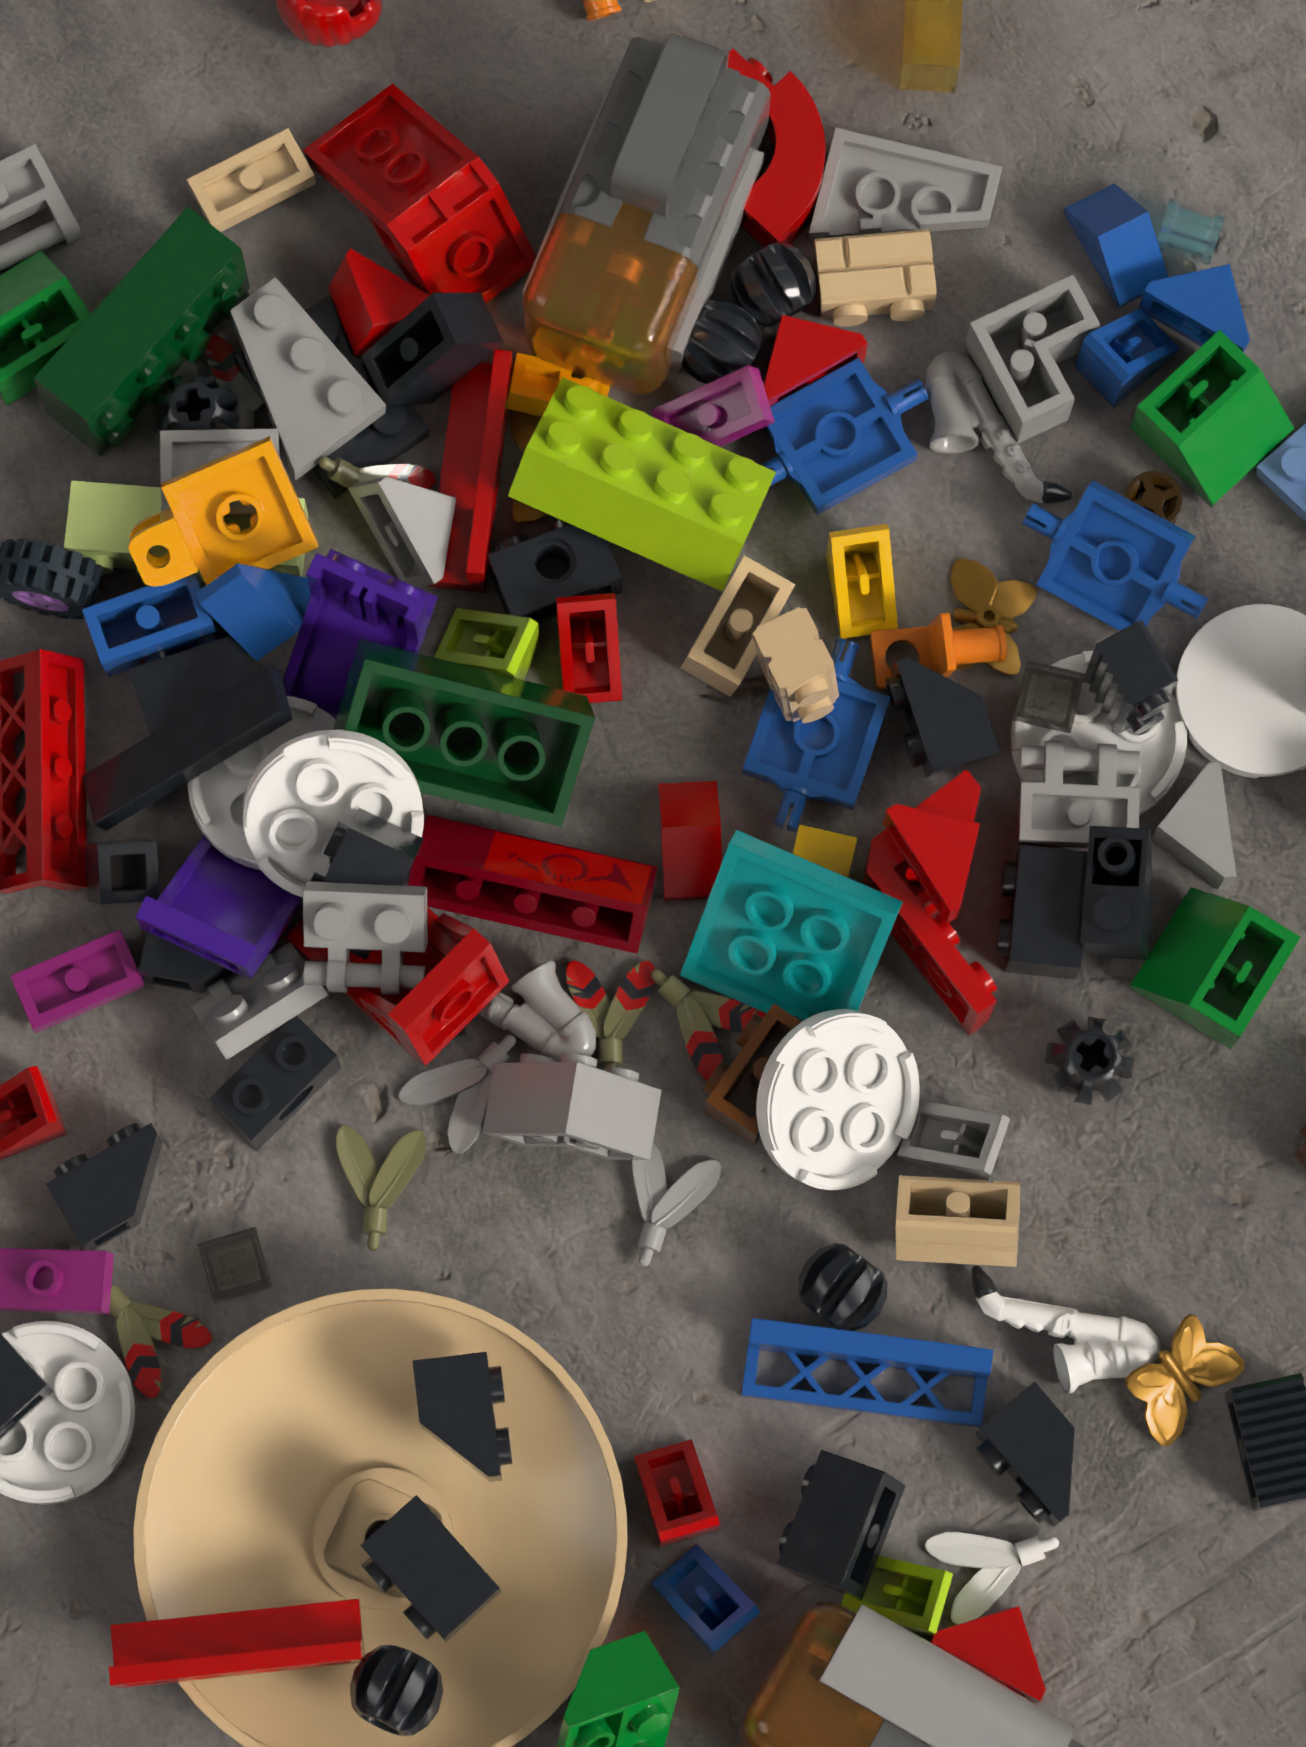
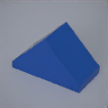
(1118, 242)
(1198, 305)
(1124, 355)
(257, 606)
(706, 1599)

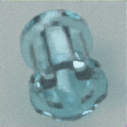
(1190, 231)

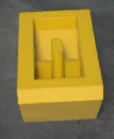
(862, 580)

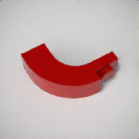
(789, 189)

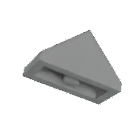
(409, 526)
(1199, 829)
(955, 1140)

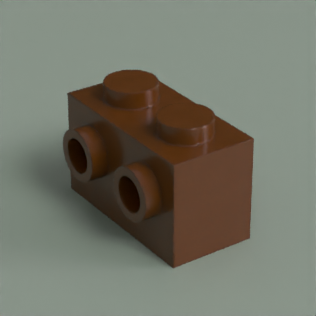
(735, 1088)

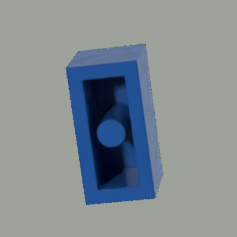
(147, 623)

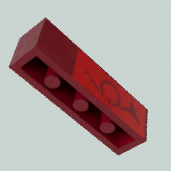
(534, 884)

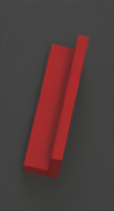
(474, 469)
(49, 770)
(236, 1643)

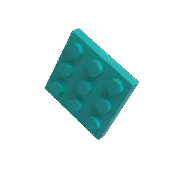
(788, 932)

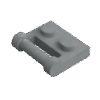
(24, 191)

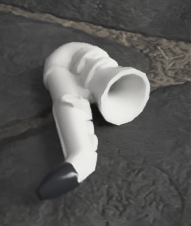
(1102, 1344)

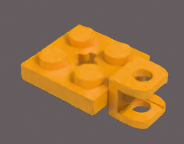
(195, 523)

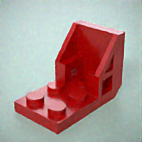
(425, 197)
(929, 940)
(458, 985)

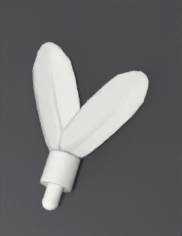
(998, 1562)

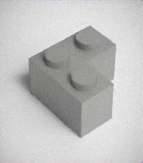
(1020, 354)
(572, 1106)

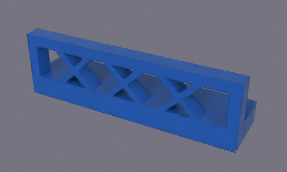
(872, 1350)

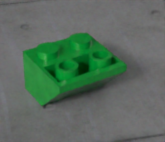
(35, 321)
(1213, 419)
(1215, 964)
(621, 1697)

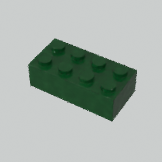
(144, 332)
(470, 730)

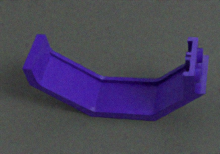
(235, 910)

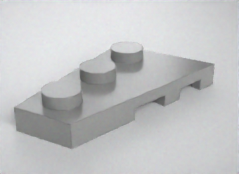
(898, 187)
(303, 377)

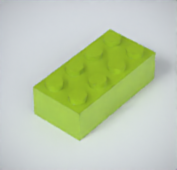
(641, 483)

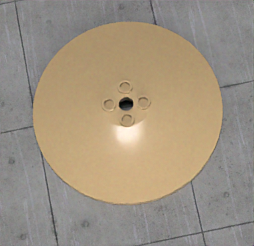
(317, 1436)

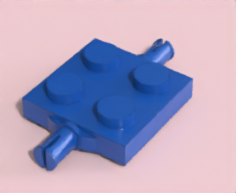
(841, 435)
(1115, 559)
(823, 756)

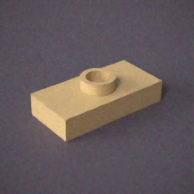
(251, 181)

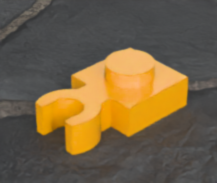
(536, 381)

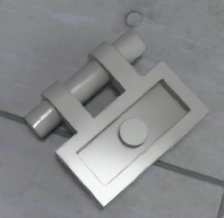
(1063, 813)
(368, 919)
(249, 1009)

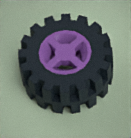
(48, 578)

